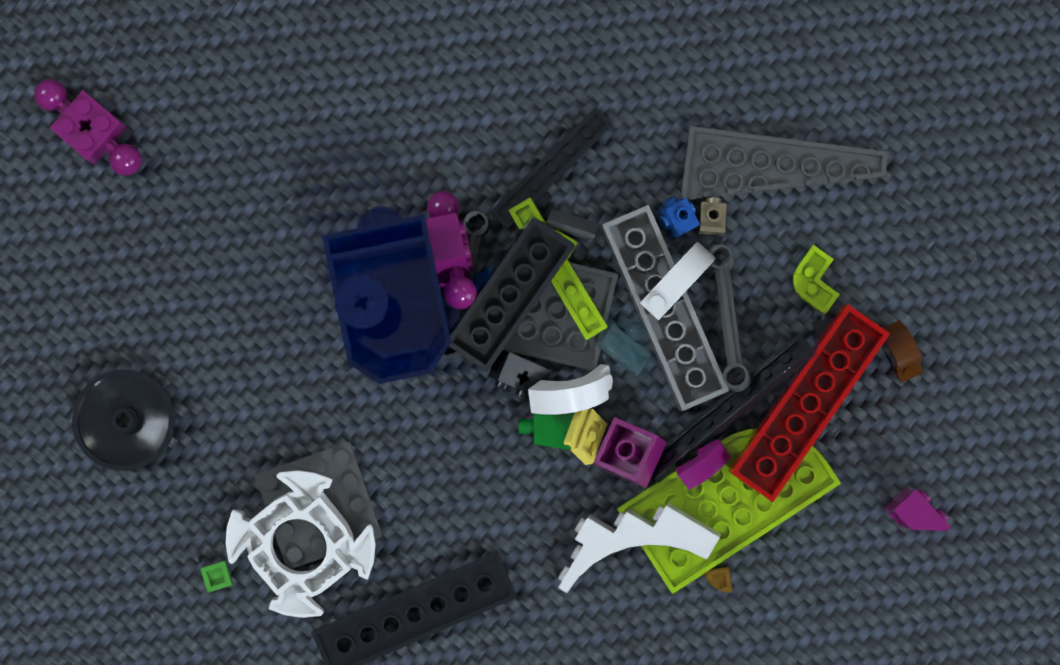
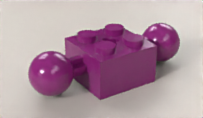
(74, 118)
(451, 250)

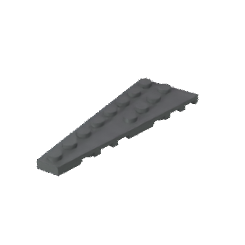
(745, 163)

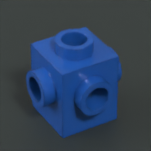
(677, 216)

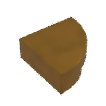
(720, 579)

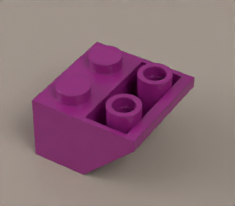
(914, 512)

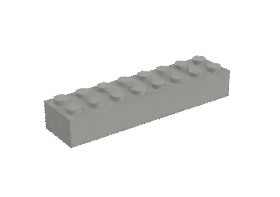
(678, 333)

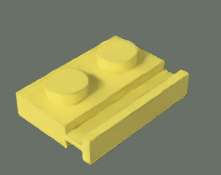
(585, 435)

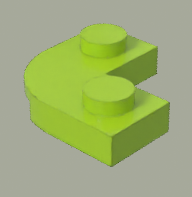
(808, 282)

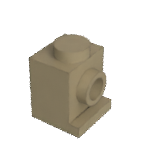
(712, 226)

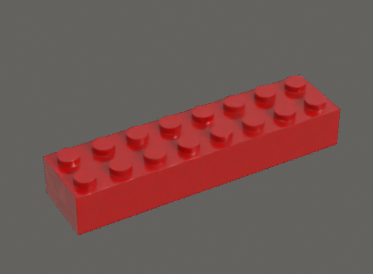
(808, 402)

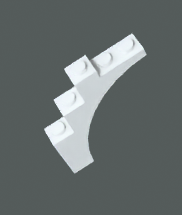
(672, 529)

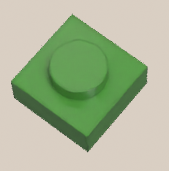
(216, 576)

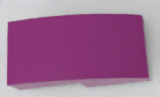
(709, 461)

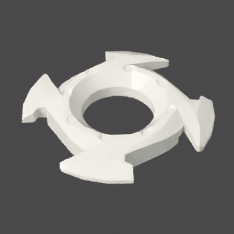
(309, 504)

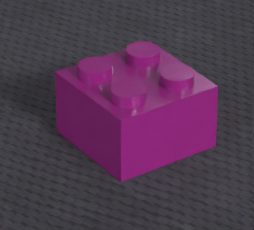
(630, 452)

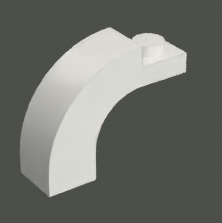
(677, 280)
(571, 395)

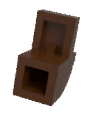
(902, 351)

